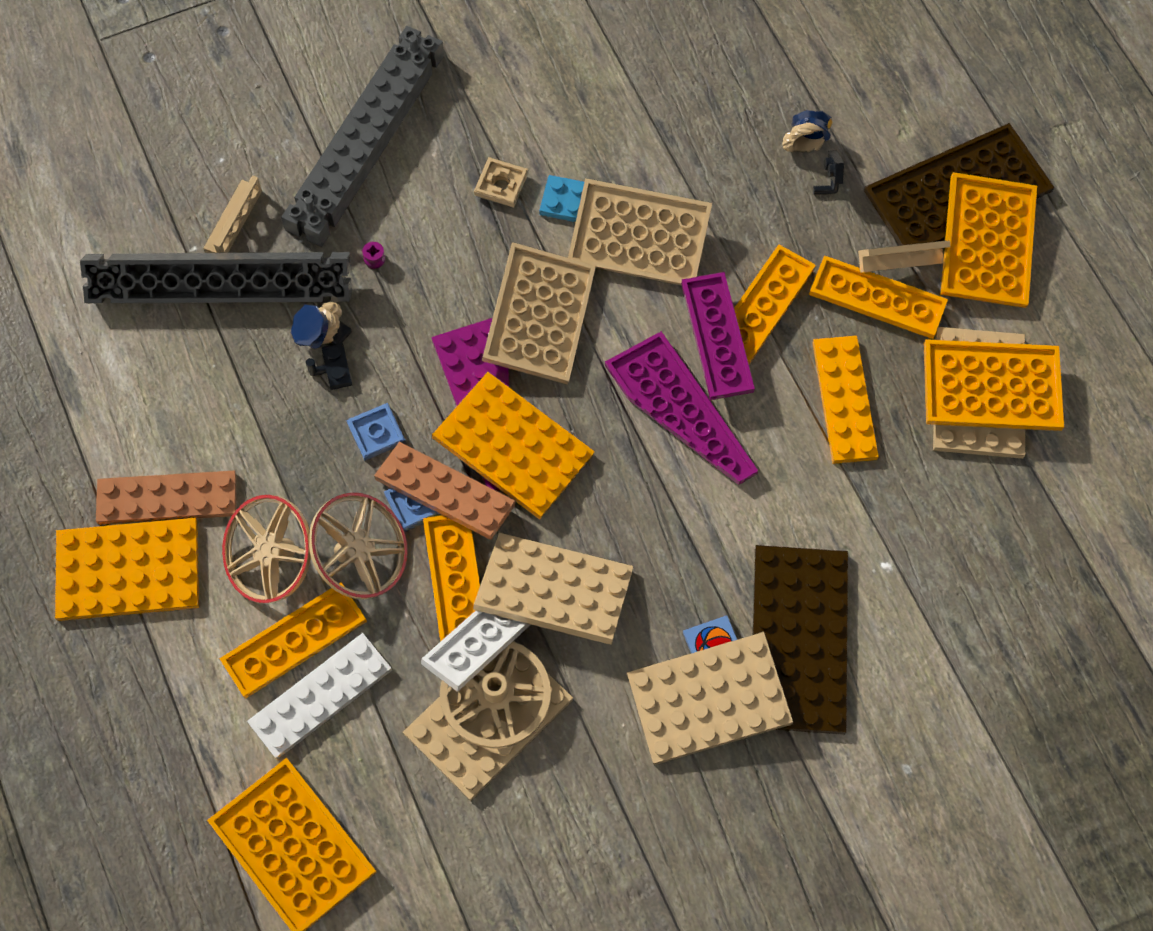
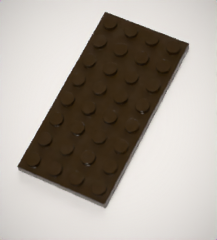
(917, 198)
(804, 616)

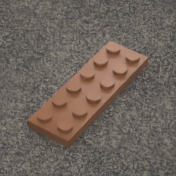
(445, 490)
(166, 497)

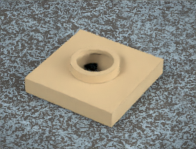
(499, 170)

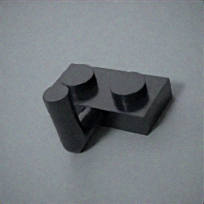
(835, 168)
(335, 367)

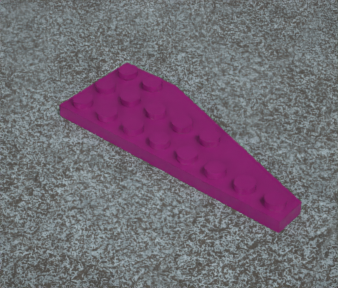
(461, 361)
(667, 392)

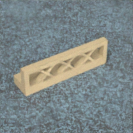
(234, 216)
(902, 256)

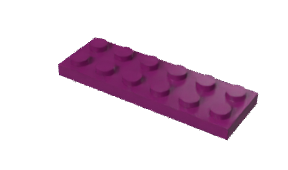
(717, 336)

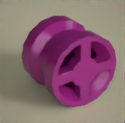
(377, 259)

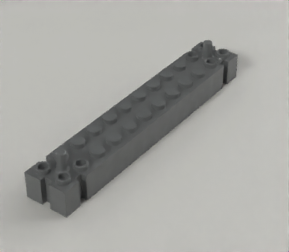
(363, 136)
(216, 277)

